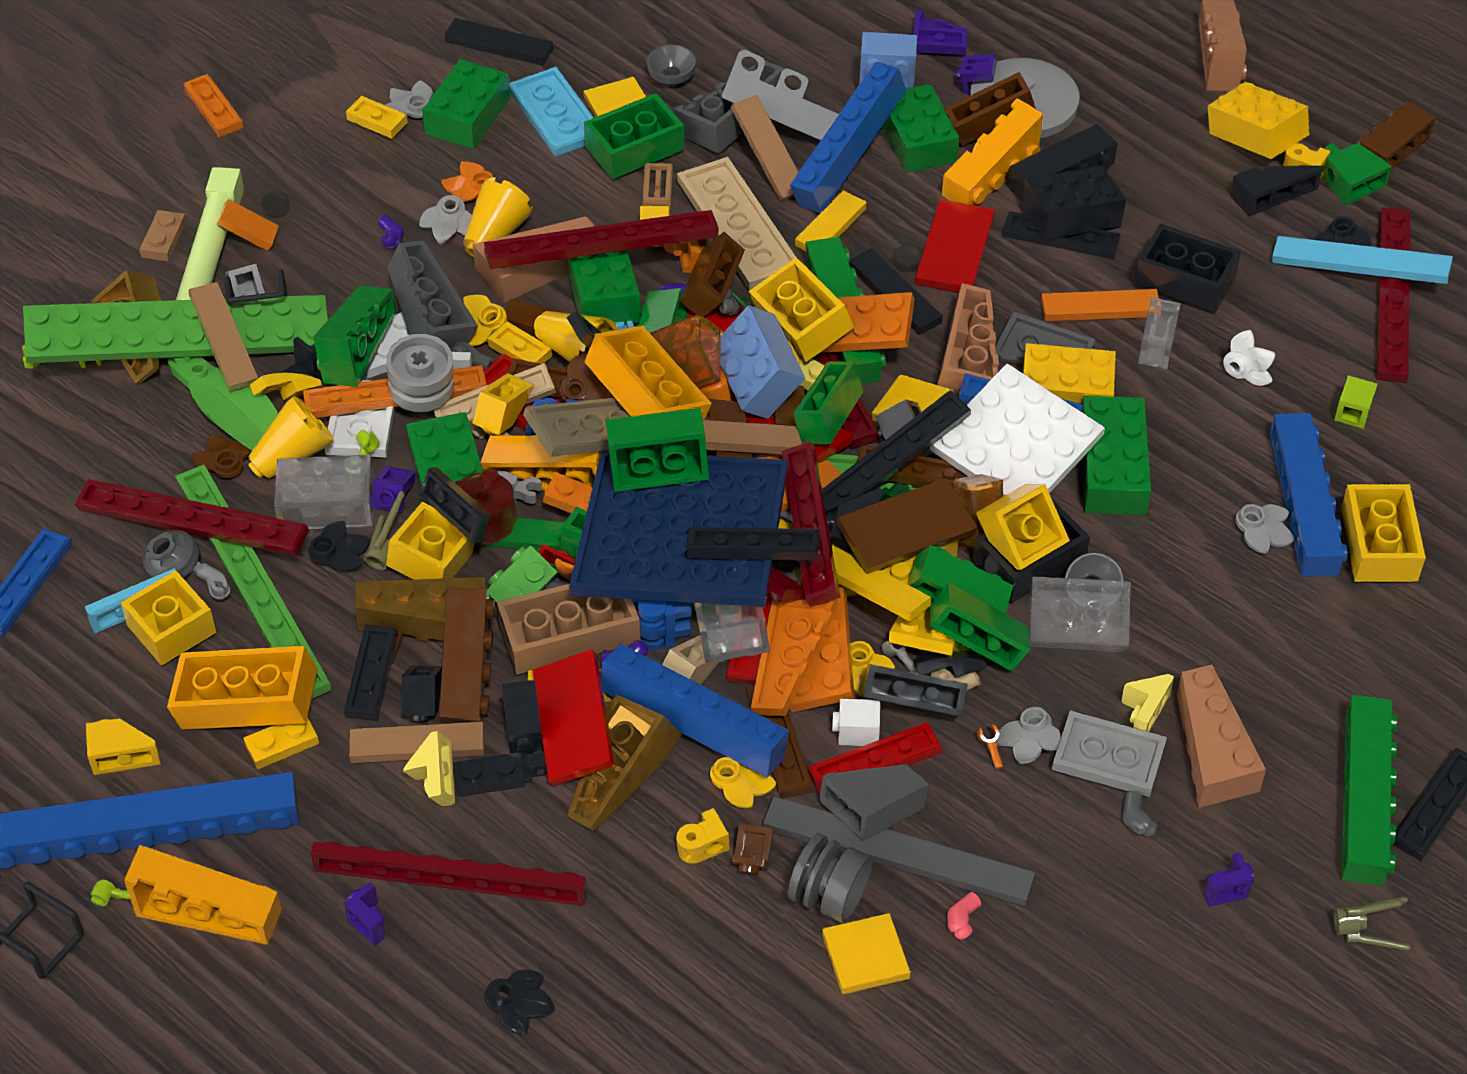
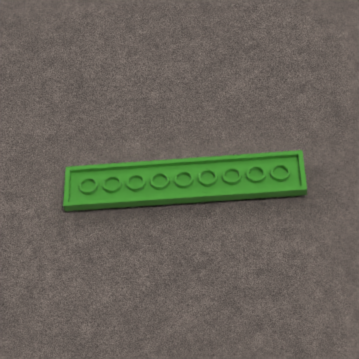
(163, 328)

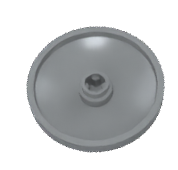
(1051, 88)

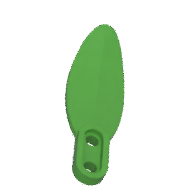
(234, 411)

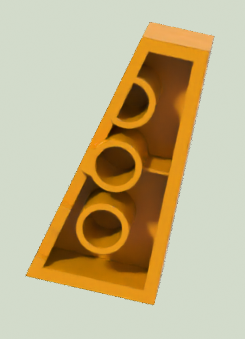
(988, 165)
(529, 459)
(200, 897)

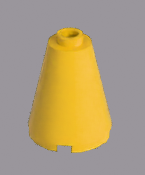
(496, 212)
(559, 335)
(290, 435)

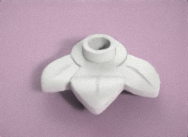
(1251, 360)

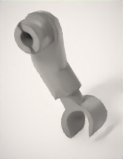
(215, 580)

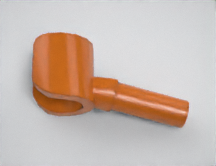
(992, 745)

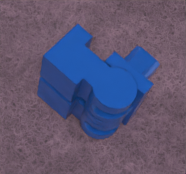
(662, 622)

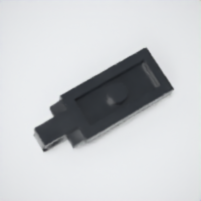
(497, 772)

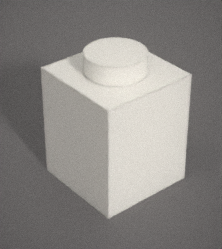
(857, 722)

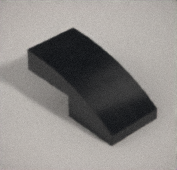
(961, 662)

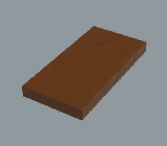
(906, 525)

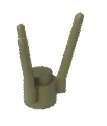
(377, 552)
(1353, 919)

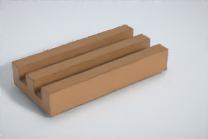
(657, 200)

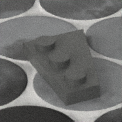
(1025, 329)

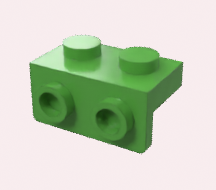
(526, 575)

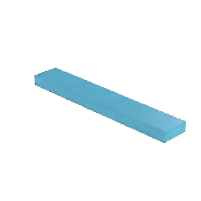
(1362, 259)

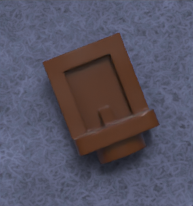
(752, 848)

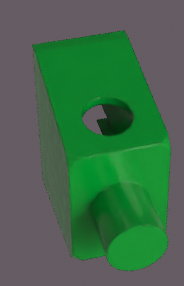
(1354, 172)

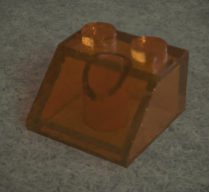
(694, 347)

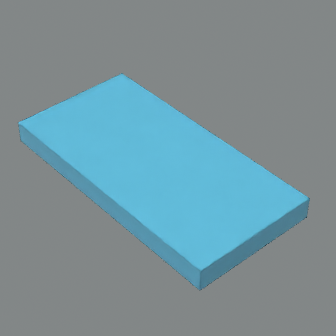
(552, 109)

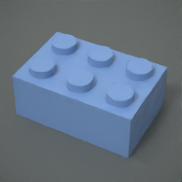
(759, 362)

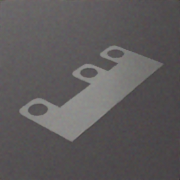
(779, 102)

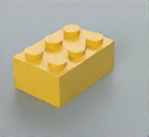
(1258, 120)
(803, 307)
(1071, 370)
(1382, 533)

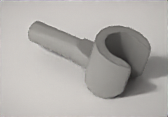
(890, 651)

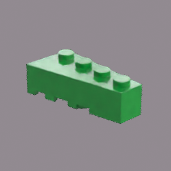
(353, 335)

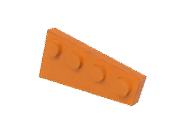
(793, 639)

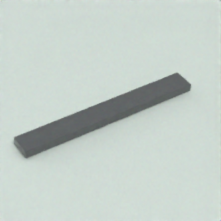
(905, 853)

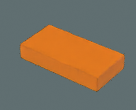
(247, 224)

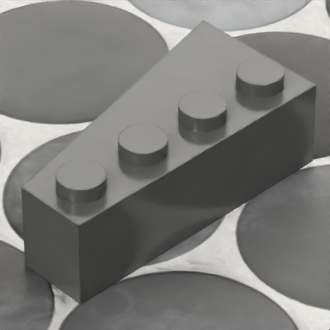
(710, 118)
(427, 296)

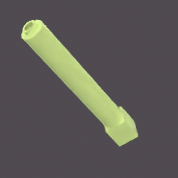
(210, 237)

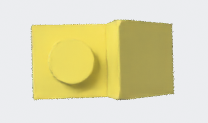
(1147, 699)
(434, 765)

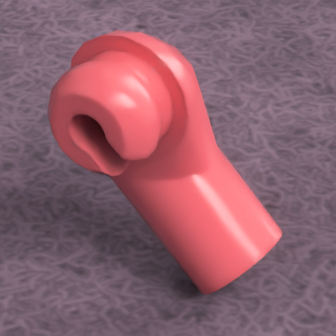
(959, 915)

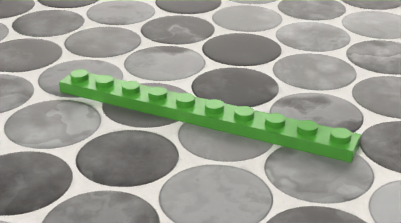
(251, 578)

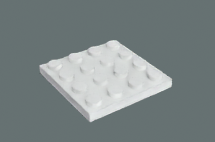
(1019, 434)

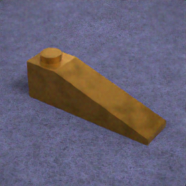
(133, 288)
(639, 747)

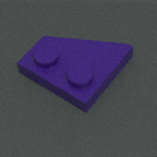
(939, 36)

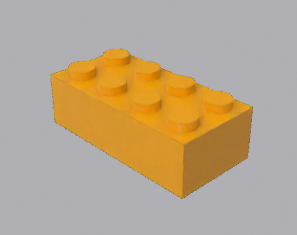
(642, 373)
(242, 687)

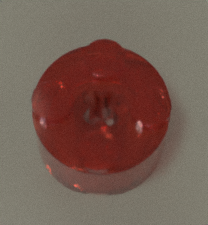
(497, 498)

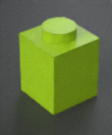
(1355, 402)

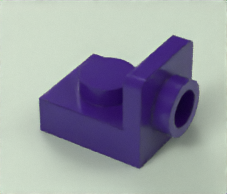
(976, 68)
(389, 484)
(1230, 885)
(364, 915)

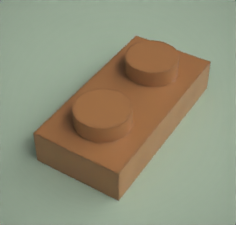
(163, 235)

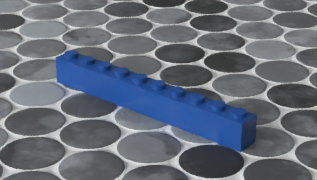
(148, 819)

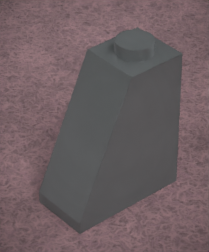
(874, 797)

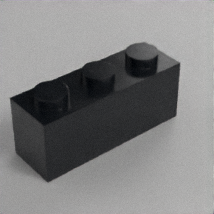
(914, 690)

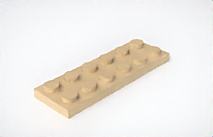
(739, 214)

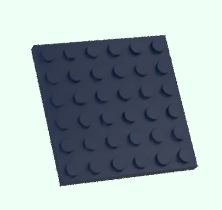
(639, 537)

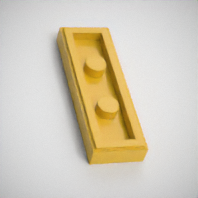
(832, 219)

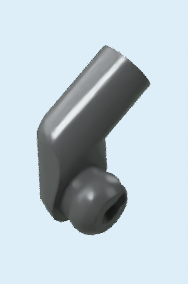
(729, 305)

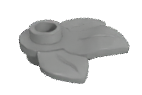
(411, 102)
(446, 221)
(1264, 526)
(1030, 735)

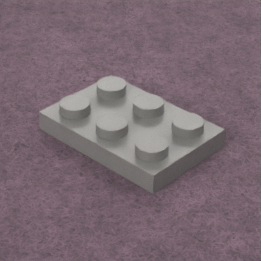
(1109, 753)

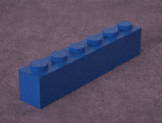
(848, 137)
(1307, 495)
(696, 710)

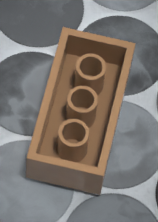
(557, 625)

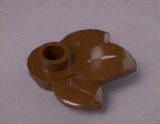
(582, 376)
(222, 456)

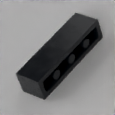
(1081, 151)

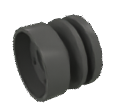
(825, 876)

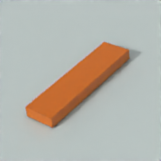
(1097, 305)

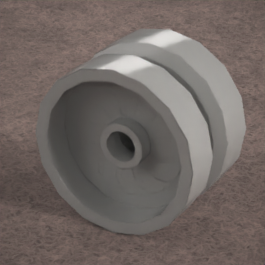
(420, 372)

